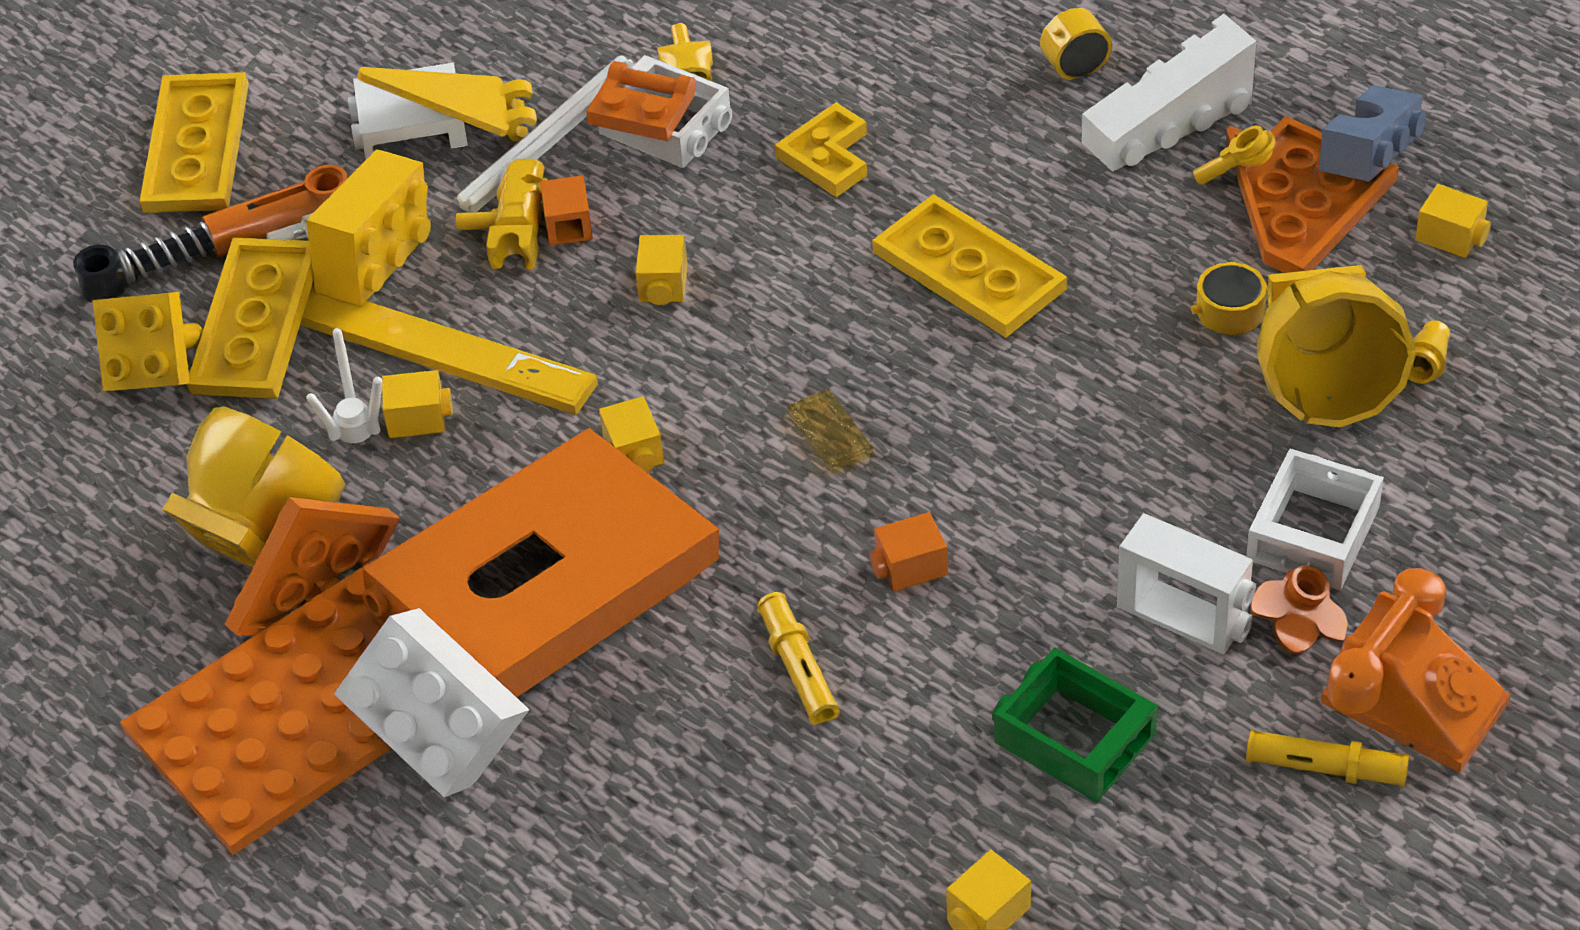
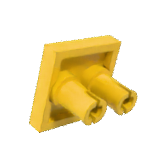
(143, 341)

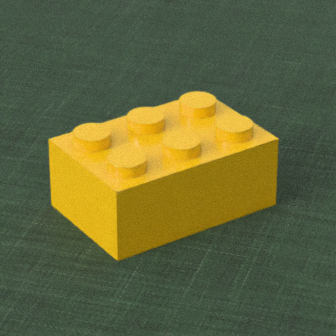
(368, 227)

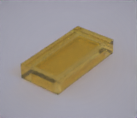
(830, 430)

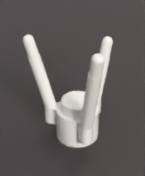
(352, 418)

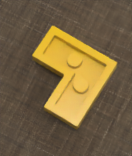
(820, 150)

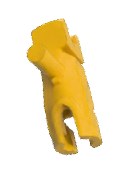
(517, 219)

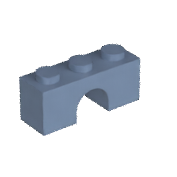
(1381, 129)

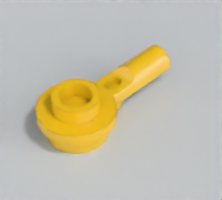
(1248, 149)

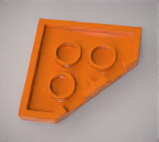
(304, 550)

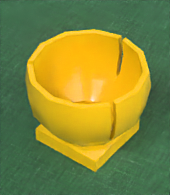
(1334, 339)
(243, 487)

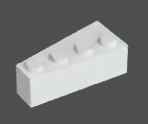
(1174, 97)

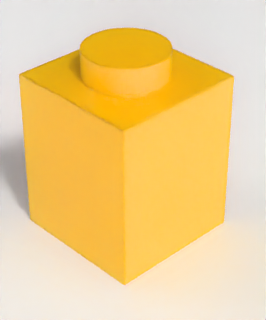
(1452, 221)
(661, 268)
(415, 404)
(633, 432)
(988, 895)

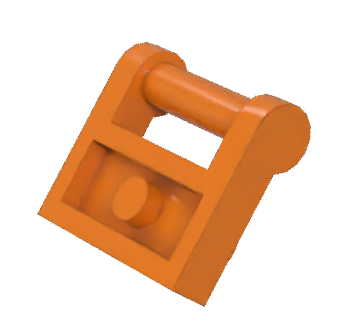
(640, 111)

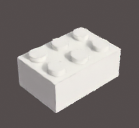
(431, 701)

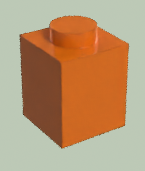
(566, 210)
(909, 552)

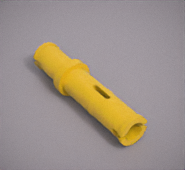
(790, 642)
(1328, 758)

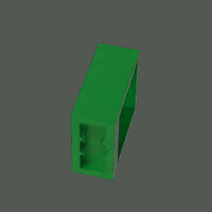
(1092, 776)

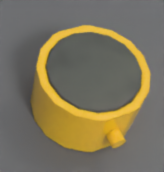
(1075, 43)
(1231, 298)

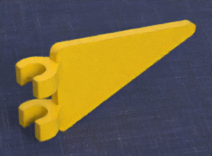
(467, 97)

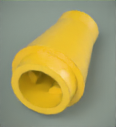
(1430, 352)

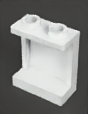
(391, 118)

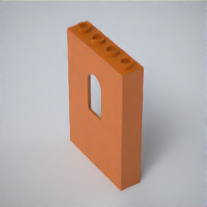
(620, 545)

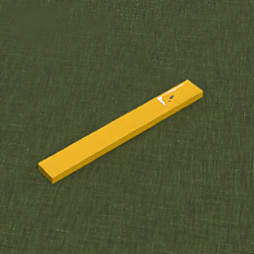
(452, 352)

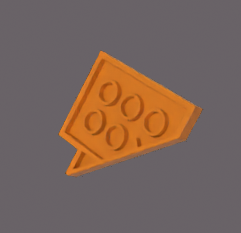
(1296, 207)

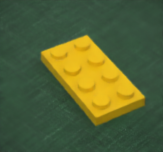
(194, 142)
(970, 265)
(253, 319)

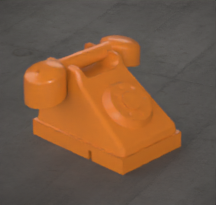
(1412, 678)

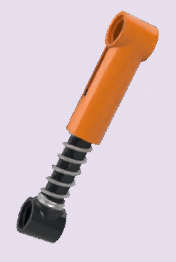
(107, 273)

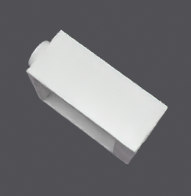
(713, 115)
(1290, 548)
(1166, 549)

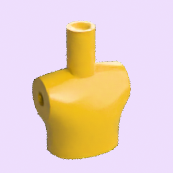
(687, 55)

